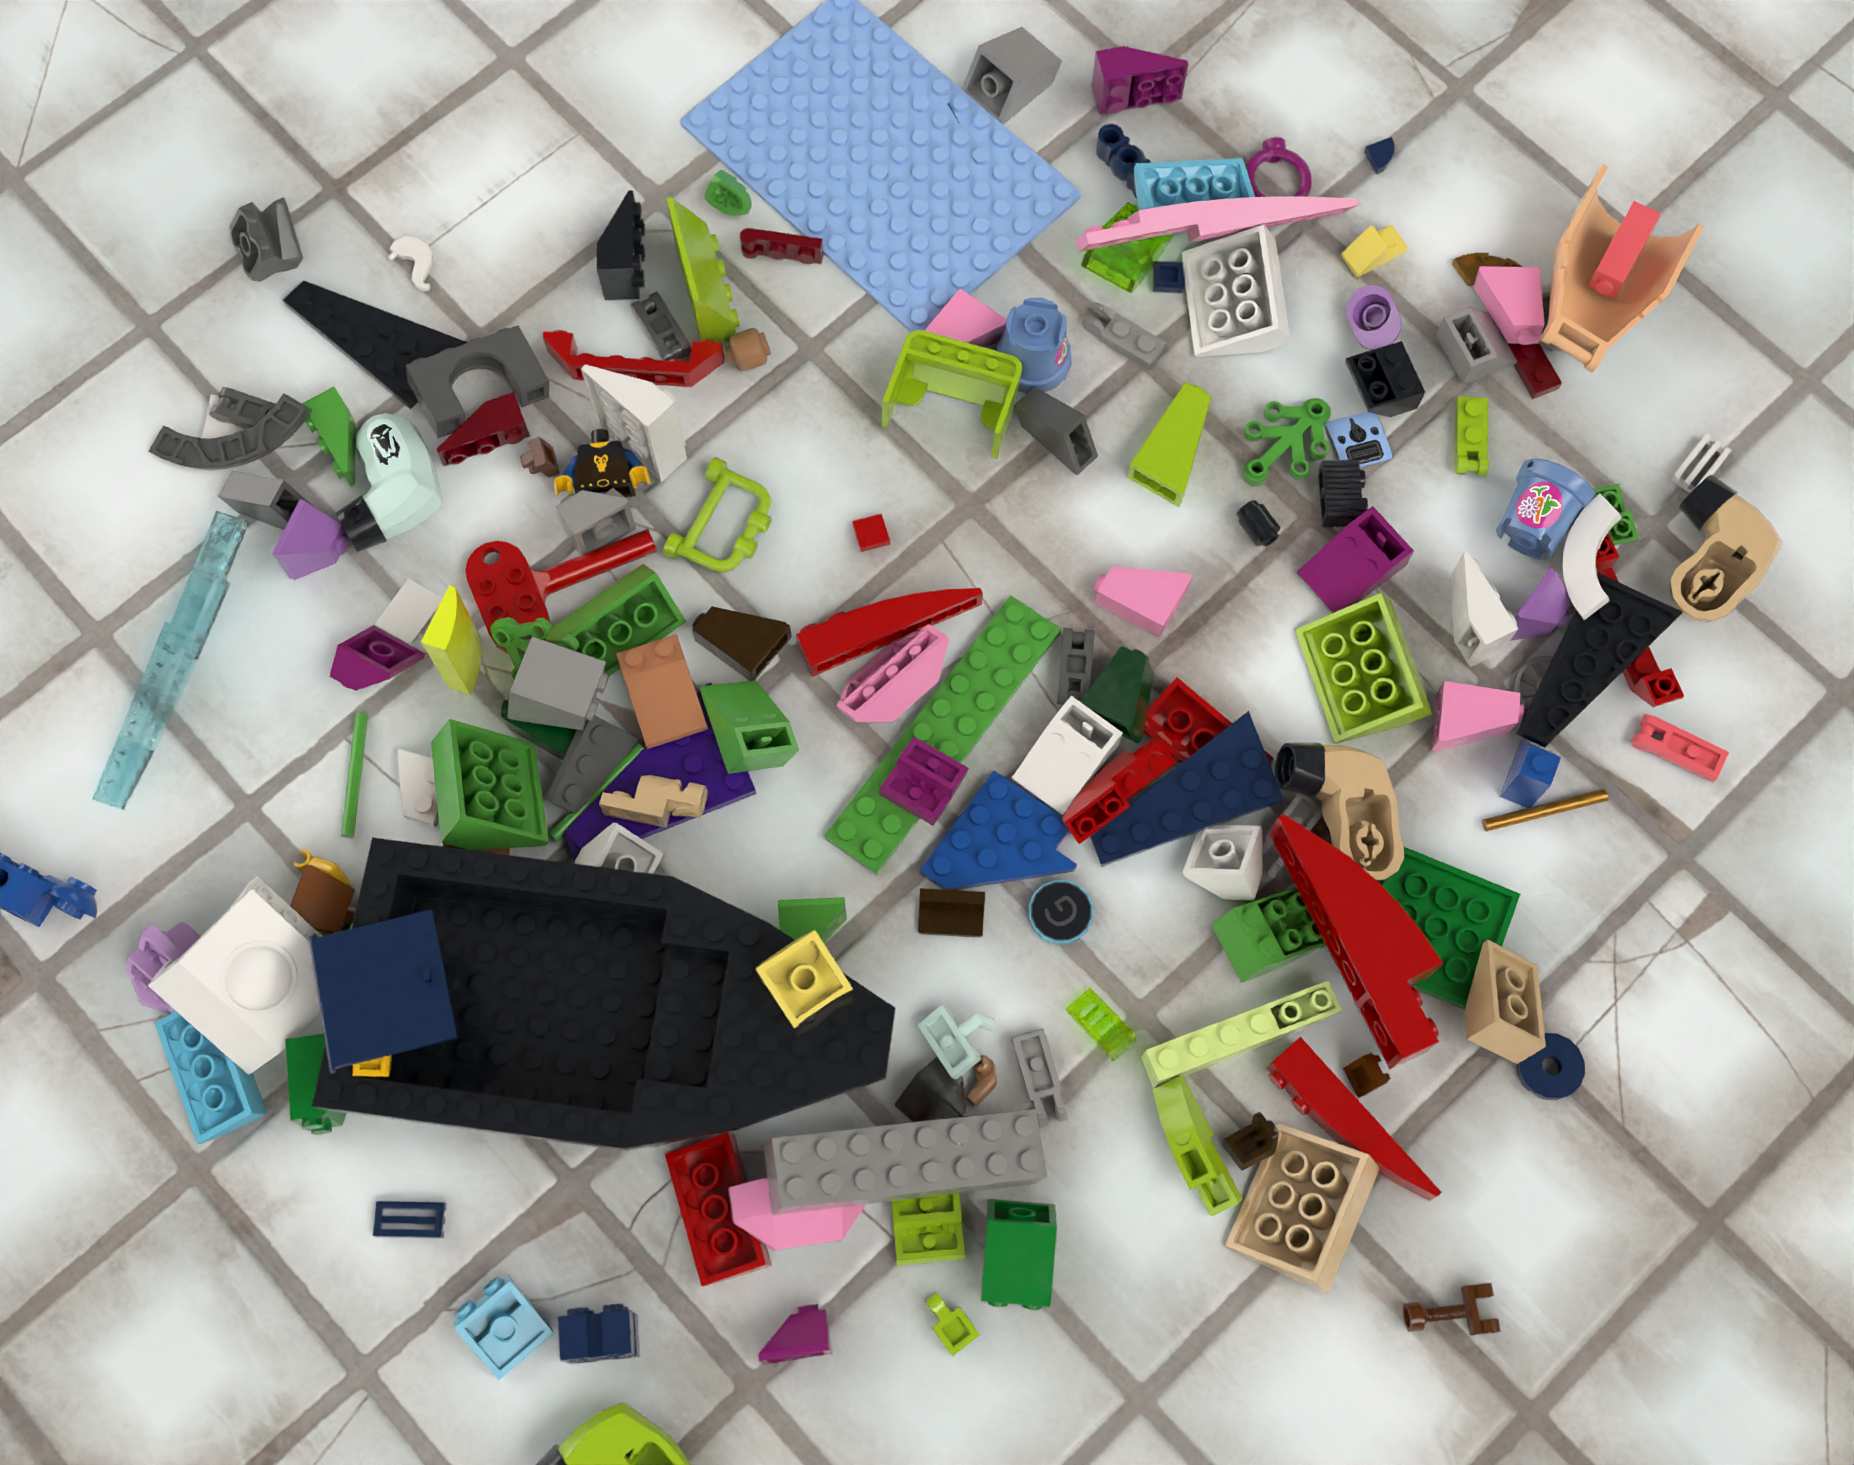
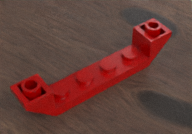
(704, 359)
(1642, 674)

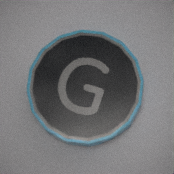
(1060, 912)

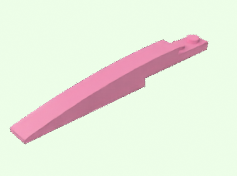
(1213, 218)

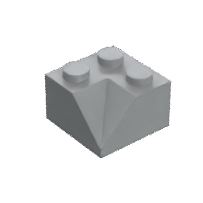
(595, 518)

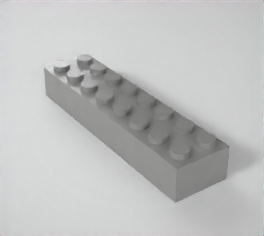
(903, 1161)

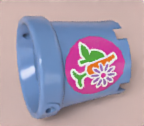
(1039, 340)
(1543, 507)

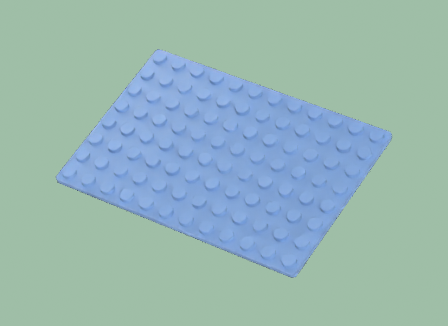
(862, 150)

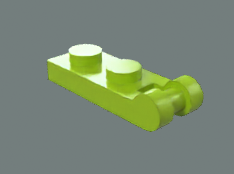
(1471, 435)

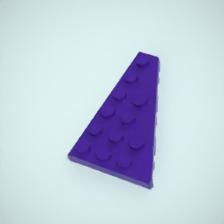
(687, 759)

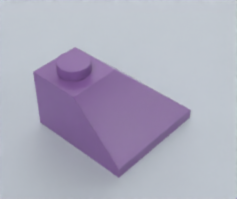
(310, 542)
(1544, 608)

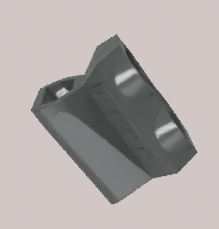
(265, 239)

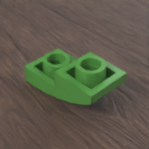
(1624, 530)

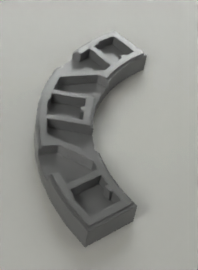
(236, 448)

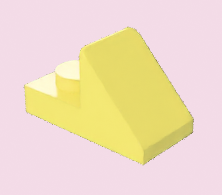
(1373, 249)

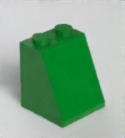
(303, 1067)
(1019, 1254)

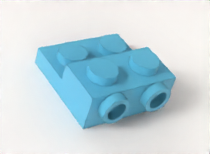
(501, 1326)

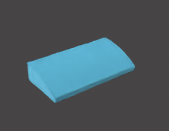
(1190, 181)
(211, 1086)

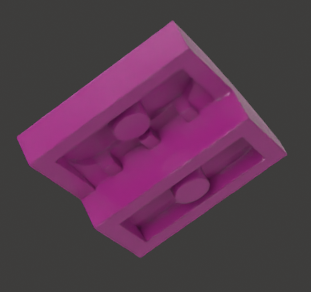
(923, 781)

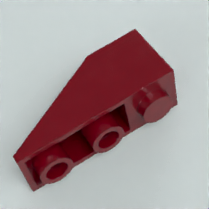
(489, 427)

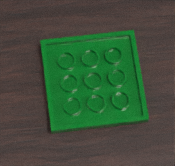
(1454, 915)

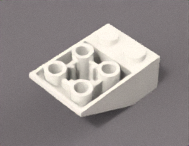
(1479, 618)
(1067, 755)

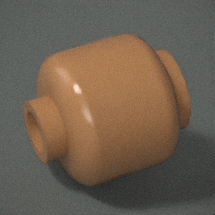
(748, 349)

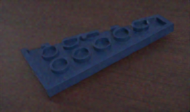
(1206, 790)

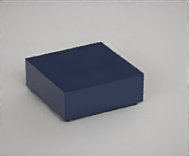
(1168, 277)

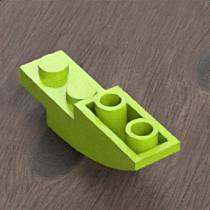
(1191, 1145)

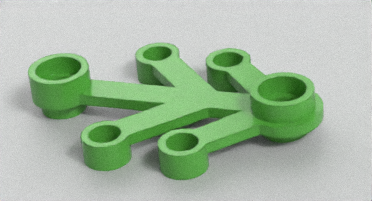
(1288, 437)
(512, 636)

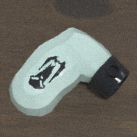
(401, 478)

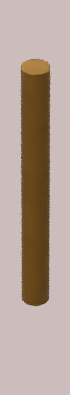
(1545, 810)

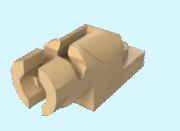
(655, 801)

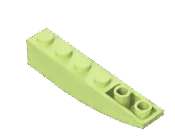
(1239, 1034)

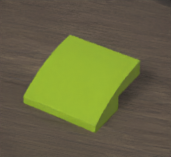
(928, 1229)

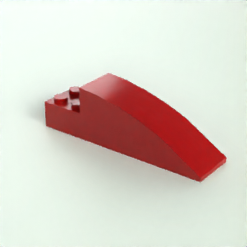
(1368, 939)

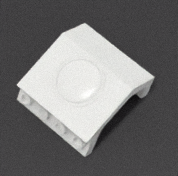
(246, 978)

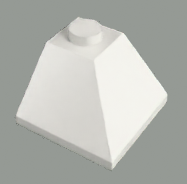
(620, 850)
(1227, 861)

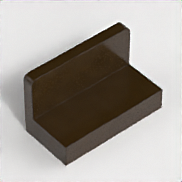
(951, 912)

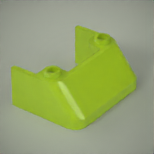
(959, 372)

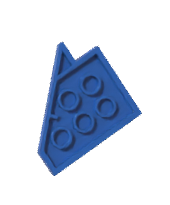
(999, 840)

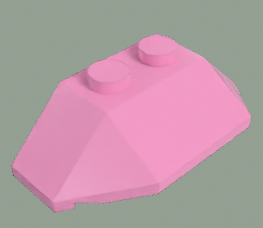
(895, 677)
(753, 1213)

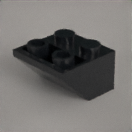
(1386, 380)

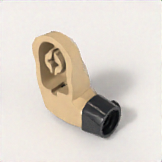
(1730, 560)
(1354, 798)

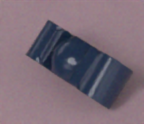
(1118, 153)

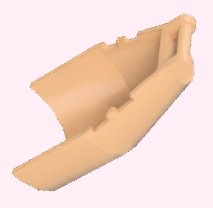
(1580, 317)

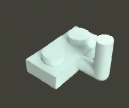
(951, 1041)

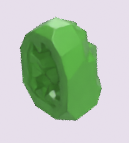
(728, 195)

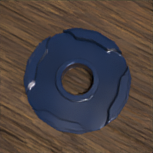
(1570, 1069)

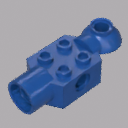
(32, 895)

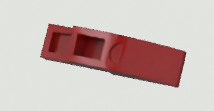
(1109, 790)

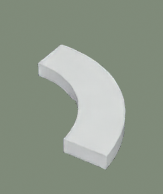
(1581, 552)

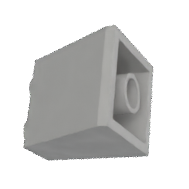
(1010, 73)
(556, 686)

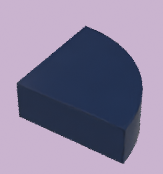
(1380, 154)

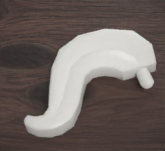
(417, 251)

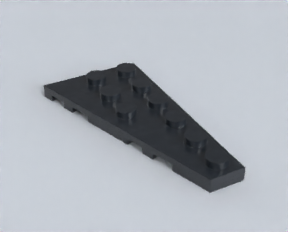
(369, 336)
(1593, 656)

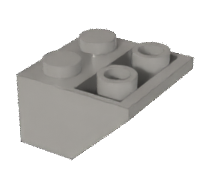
(1474, 344)

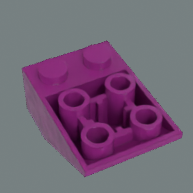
(1136, 79)
(1356, 561)

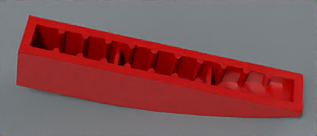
(878, 625)
(1343, 1117)

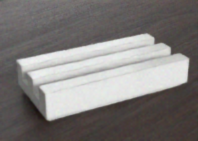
(1713, 448)

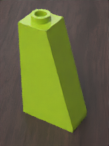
(1170, 449)

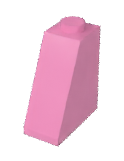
(1513, 301)
(968, 321)
(1142, 595)
(1473, 714)

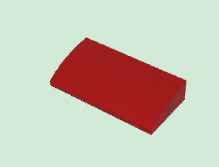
(1184, 721)
(701, 1184)

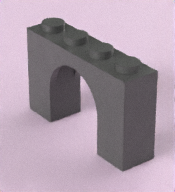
(501, 352)

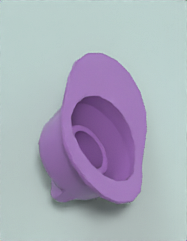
(1373, 317)

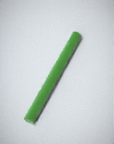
(354, 775)
(558, 831)

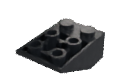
(622, 252)

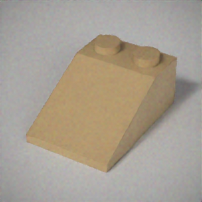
(1505, 1005)

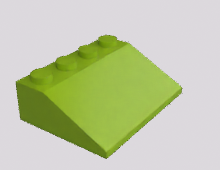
(703, 274)
(1363, 670)

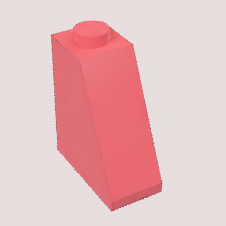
(1624, 250)

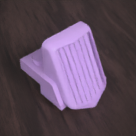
(153, 952)

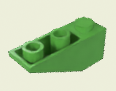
(336, 429)

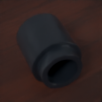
(1258, 523)

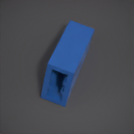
(1529, 774)

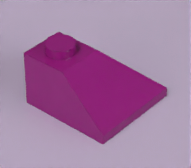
(372, 658)
(799, 1337)

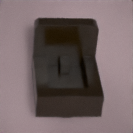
(1252, 1142)

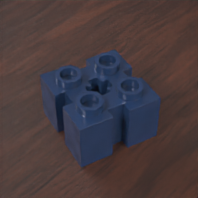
(598, 1336)

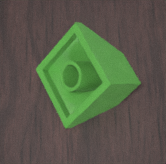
(818, 914)

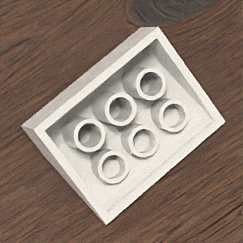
(1236, 295)
(638, 417)

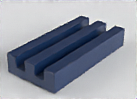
(439, 1220)

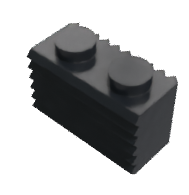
(1341, 492)

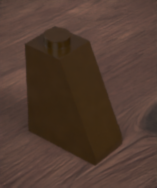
(741, 639)

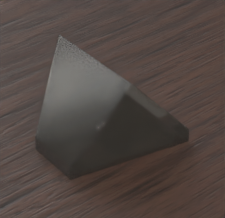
(933, 1095)

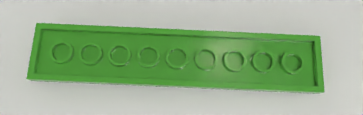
(949, 722)

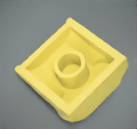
(803, 977)

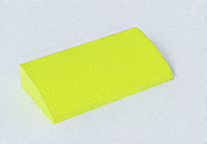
(454, 643)

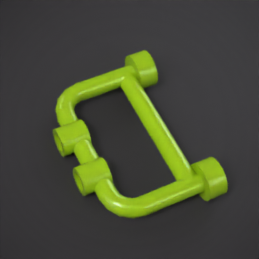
(745, 545)

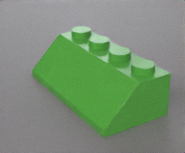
(622, 618)

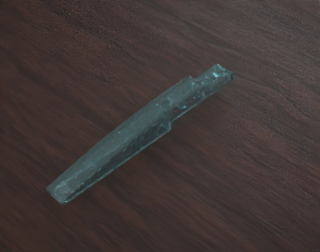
(172, 661)

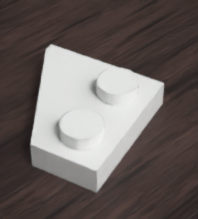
(417, 787)

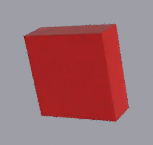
(871, 532)

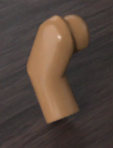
(985, 1081)

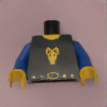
(602, 467)

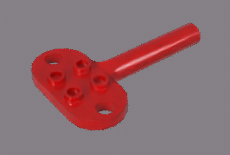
(520, 593)

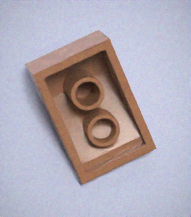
(662, 691)

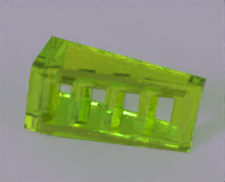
(1121, 1043)

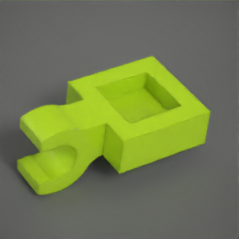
(953, 1327)

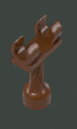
(1416, 1316)

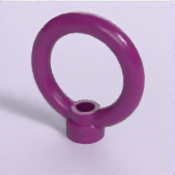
(1274, 152)

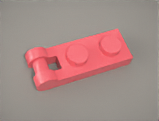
(1680, 747)

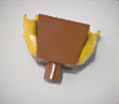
(323, 895)

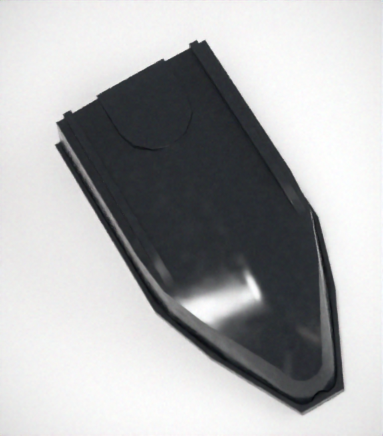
(599, 1007)

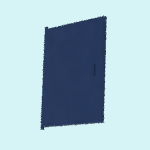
(379, 990)

